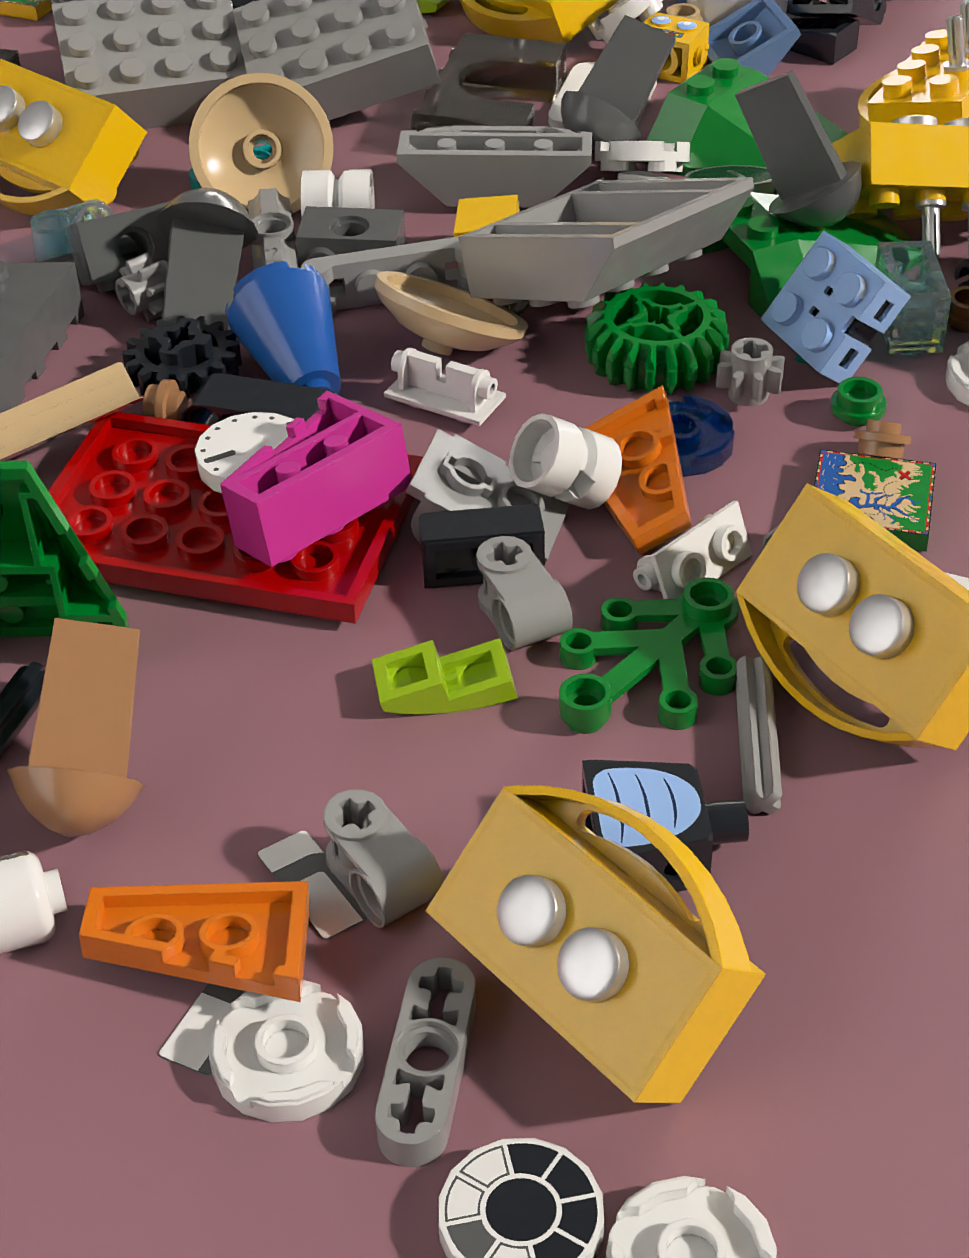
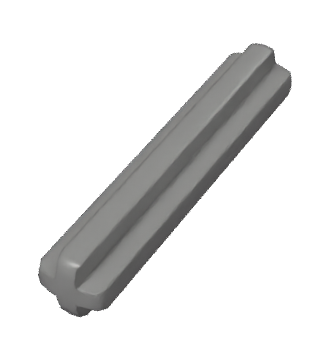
(758, 736)

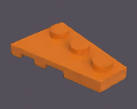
(651, 490)
(206, 933)

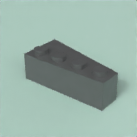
(35, 311)

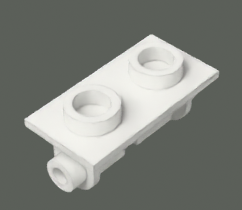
(461, 394)
(701, 552)

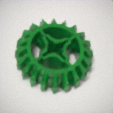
(656, 338)

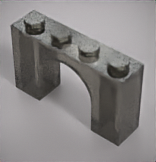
(488, 70)

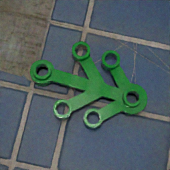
(702, 608)

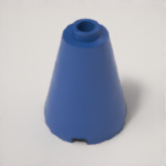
(287, 324)

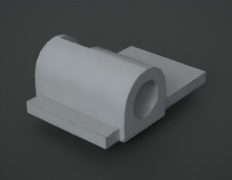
(465, 477)

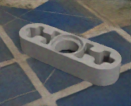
(436, 1087)

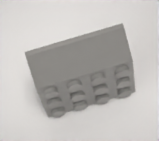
(339, 49)
(149, 54)
(598, 239)

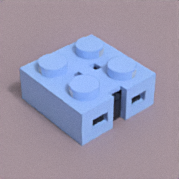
(834, 308)

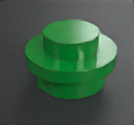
(858, 400)

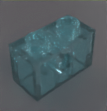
(924, 318)

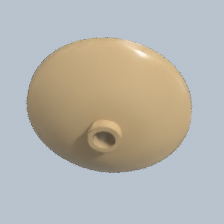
(252, 112)
(447, 315)

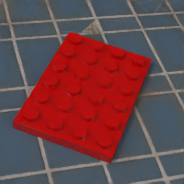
(162, 529)

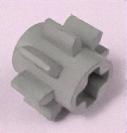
(142, 286)
(750, 371)

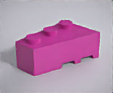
(315, 479)

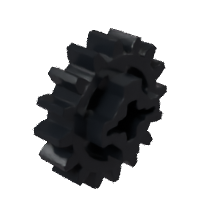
(181, 352)

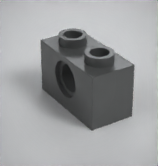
(347, 230)
(97, 240)

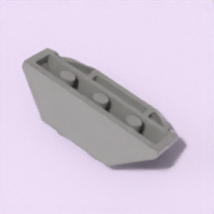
(494, 161)

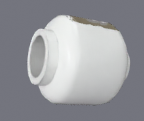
(27, 902)

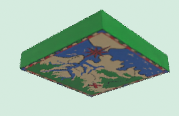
(885, 489)

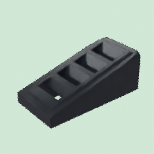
(826, 38)

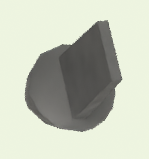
(618, 83)
(798, 154)
(204, 253)

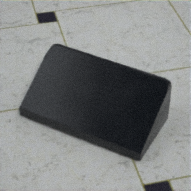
(453, 537)

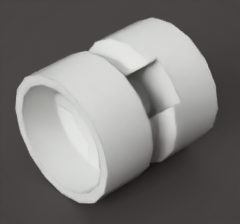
(351, 190)
(565, 461)

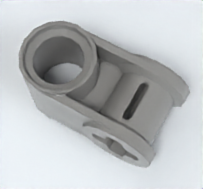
(520, 594)
(378, 857)

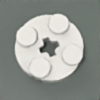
(606, 27)
(658, 154)

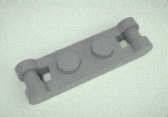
(361, 268)

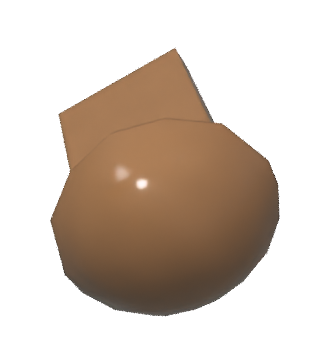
(82, 730)

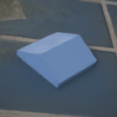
(754, 36)

